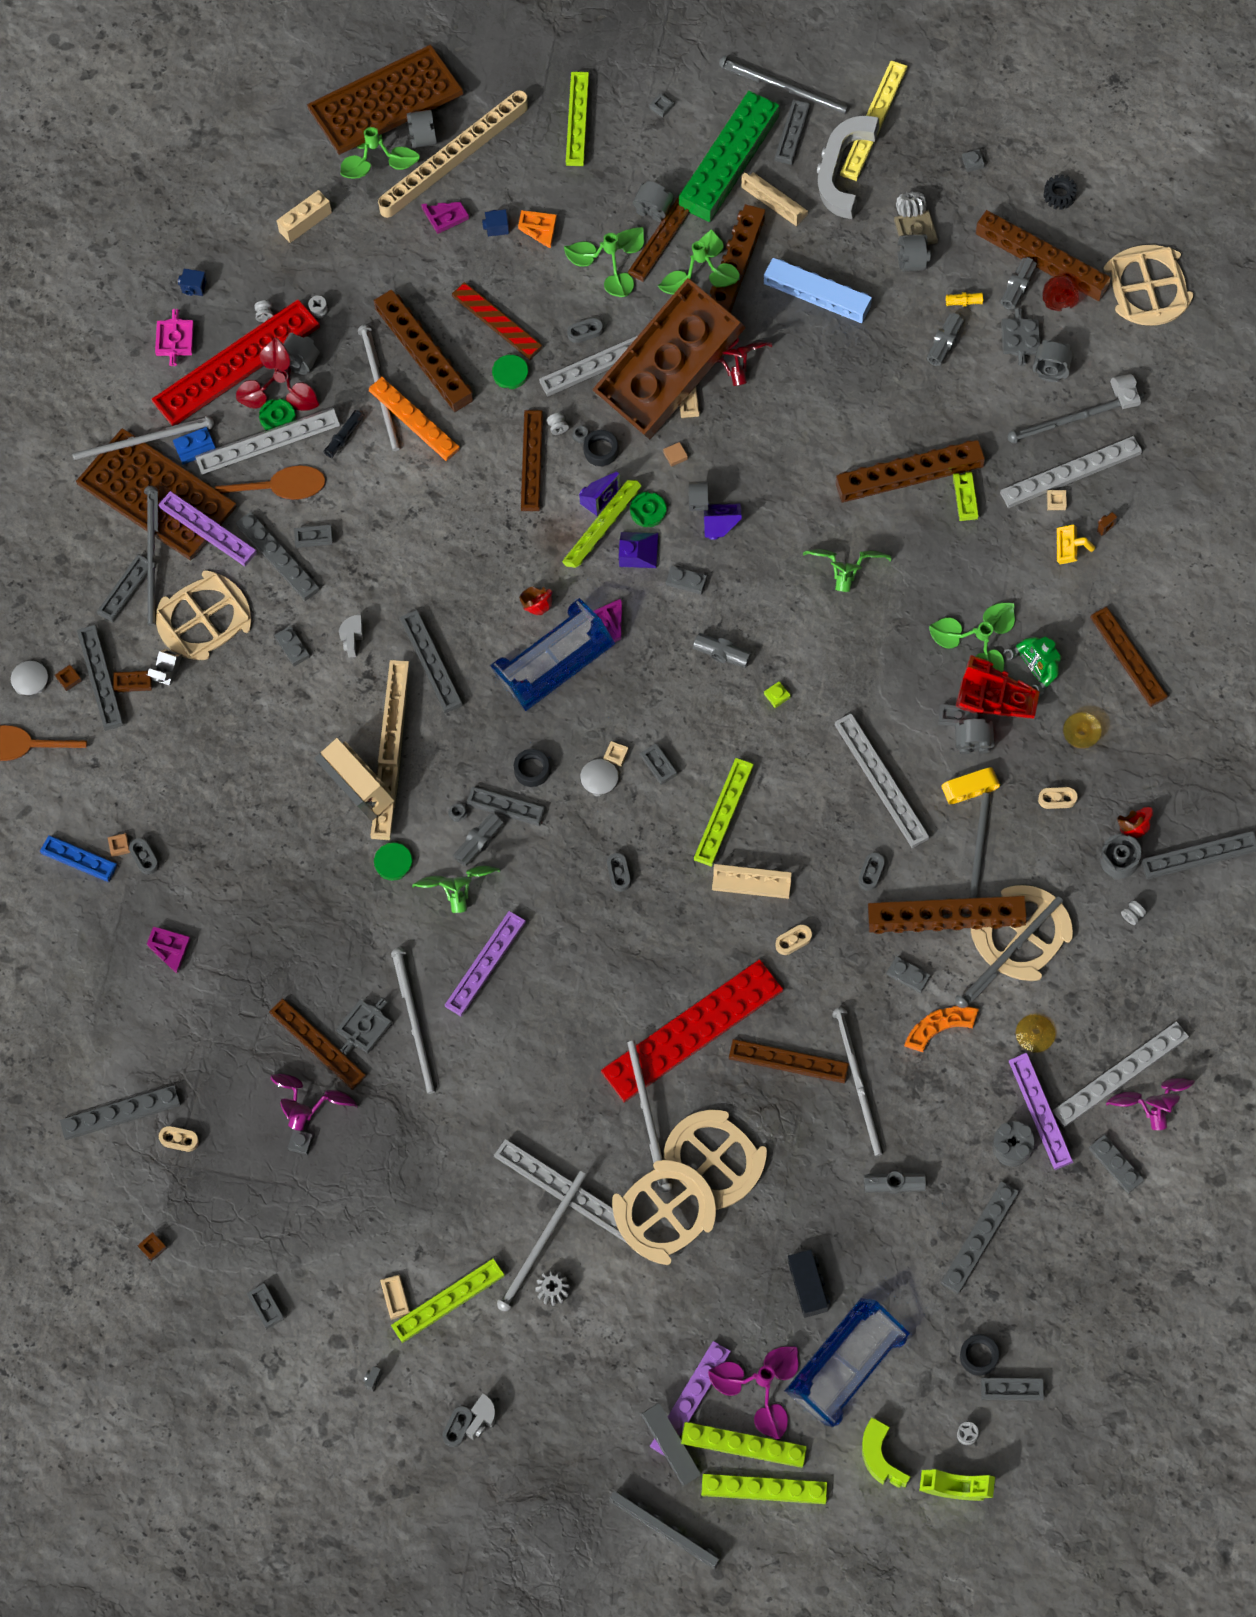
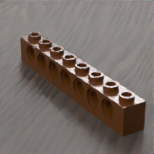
(749, 216)
(1047, 257)
(455, 398)
(904, 478)
(955, 907)

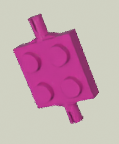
(174, 337)

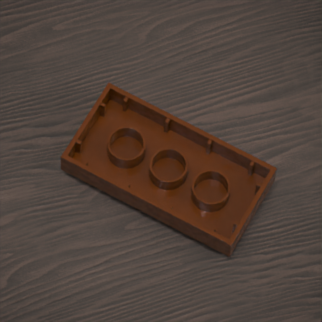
(669, 358)

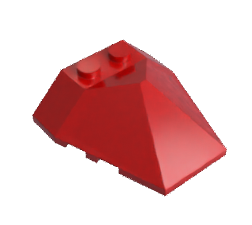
(994, 692)

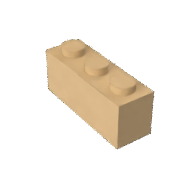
(304, 216)

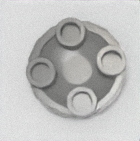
(29, 678)
(599, 776)

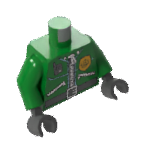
(1040, 658)

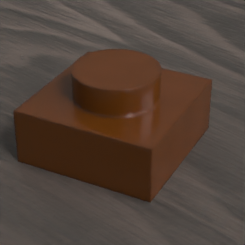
(1106, 523)
(68, 677)
(152, 1246)

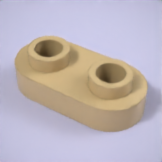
(1057, 797)
(792, 939)
(179, 1139)

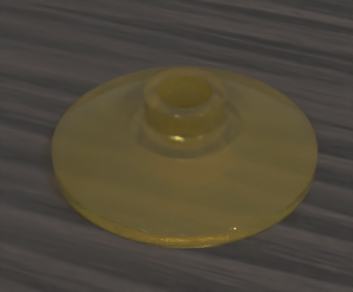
(1082, 722)
(1035, 1042)

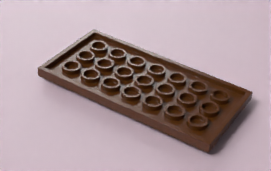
(384, 98)
(120, 482)

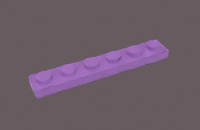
(207, 528)
(485, 963)
(1041, 1111)
(694, 1390)

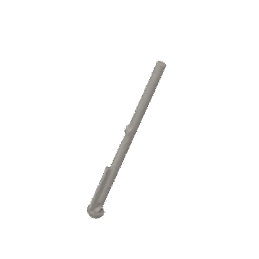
(365, 331)
(173, 430)
(397, 955)
(840, 1013)
(664, 1186)
(504, 1304)

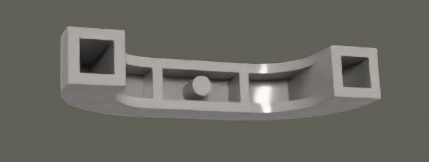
(846, 132)

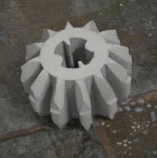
(911, 204)
(560, 1288)

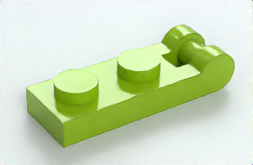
(965, 496)

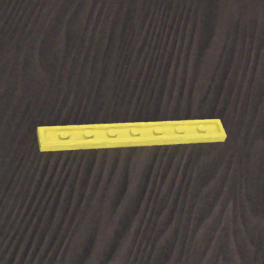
(878, 108)

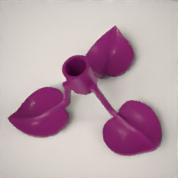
(1162, 1103)
(299, 1112)
(779, 1363)

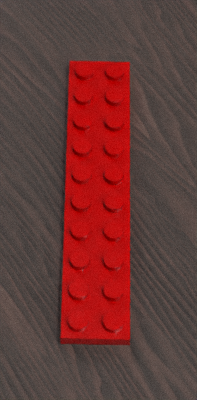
(231, 364)
(694, 1029)

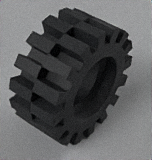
(1062, 183)

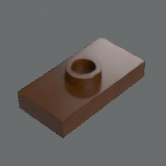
(132, 681)

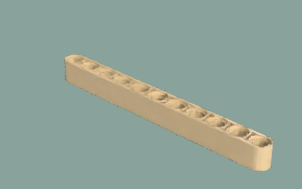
(448, 159)

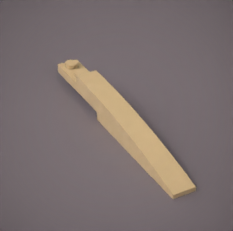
(391, 743)

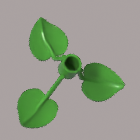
(357, 167)
(628, 240)
(708, 246)
(844, 579)
(997, 618)
(457, 898)

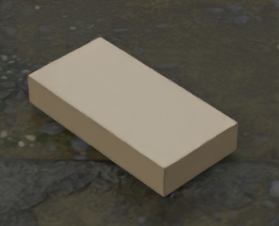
(689, 406)
(395, 1297)

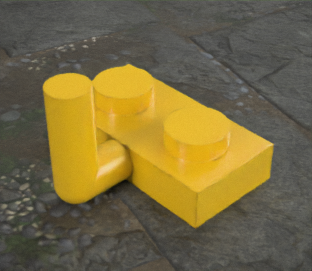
(1068, 542)

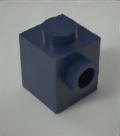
(496, 223)
(192, 282)

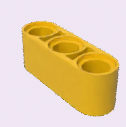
(970, 785)

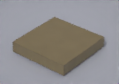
(917, 225)

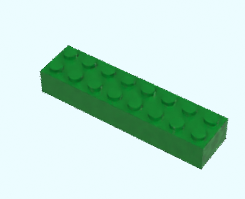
(729, 156)

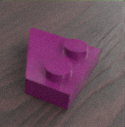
(445, 215)
(612, 618)
(168, 946)

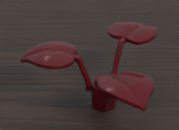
(276, 357)
(738, 373)

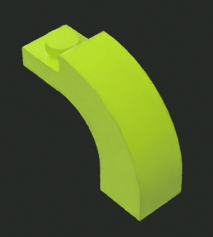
(873, 1458)
(957, 1486)

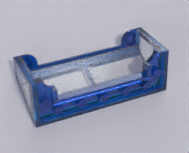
(554, 656)
(846, 1360)

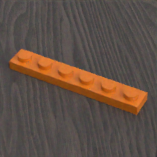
(414, 418)

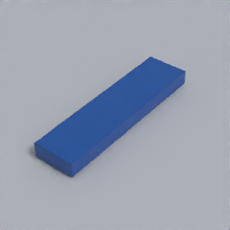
(78, 858)

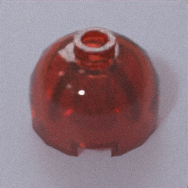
(1060, 293)

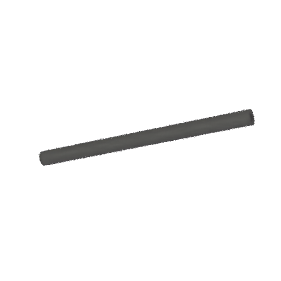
(979, 845)

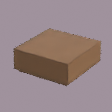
(675, 454)
(119, 844)

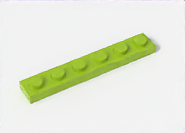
(577, 119)
(601, 524)
(723, 812)
(447, 1300)
(743, 1444)
(764, 1489)

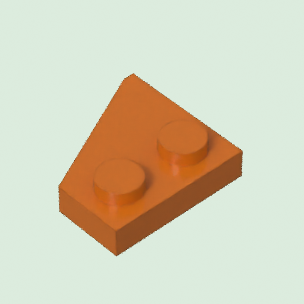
(538, 226)

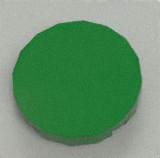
(510, 371)
(276, 413)
(648, 509)
(392, 861)

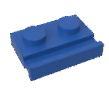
(193, 444)

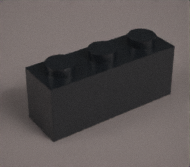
(808, 1283)

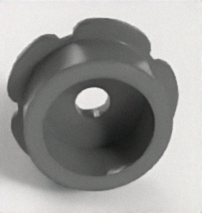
(580, 430)
(457, 808)

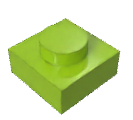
(777, 694)

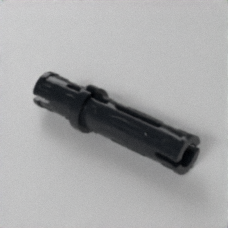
(338, 440)

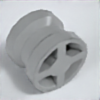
(263, 310)
(318, 311)
(557, 423)
(1133, 912)
(969, 1429)

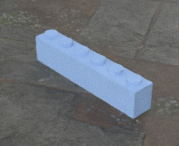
(817, 290)

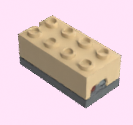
(355, 778)

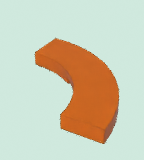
(937, 1022)

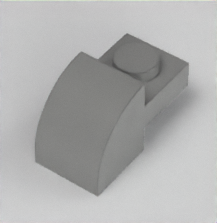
(1125, 389)
(351, 631)
(485, 1414)

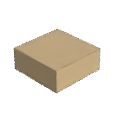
(1056, 500)
(616, 753)

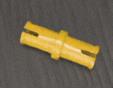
(964, 299)

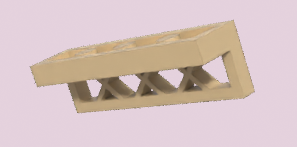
(773, 198)
(751, 881)

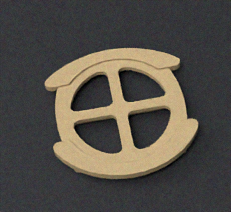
(1140, 254)
(200, 651)
(1027, 970)
(755, 1158)
(634, 1235)

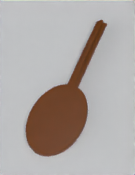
(288, 483)
(17, 742)

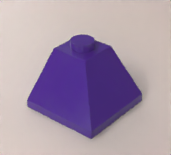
(600, 493)
(720, 519)
(638, 550)

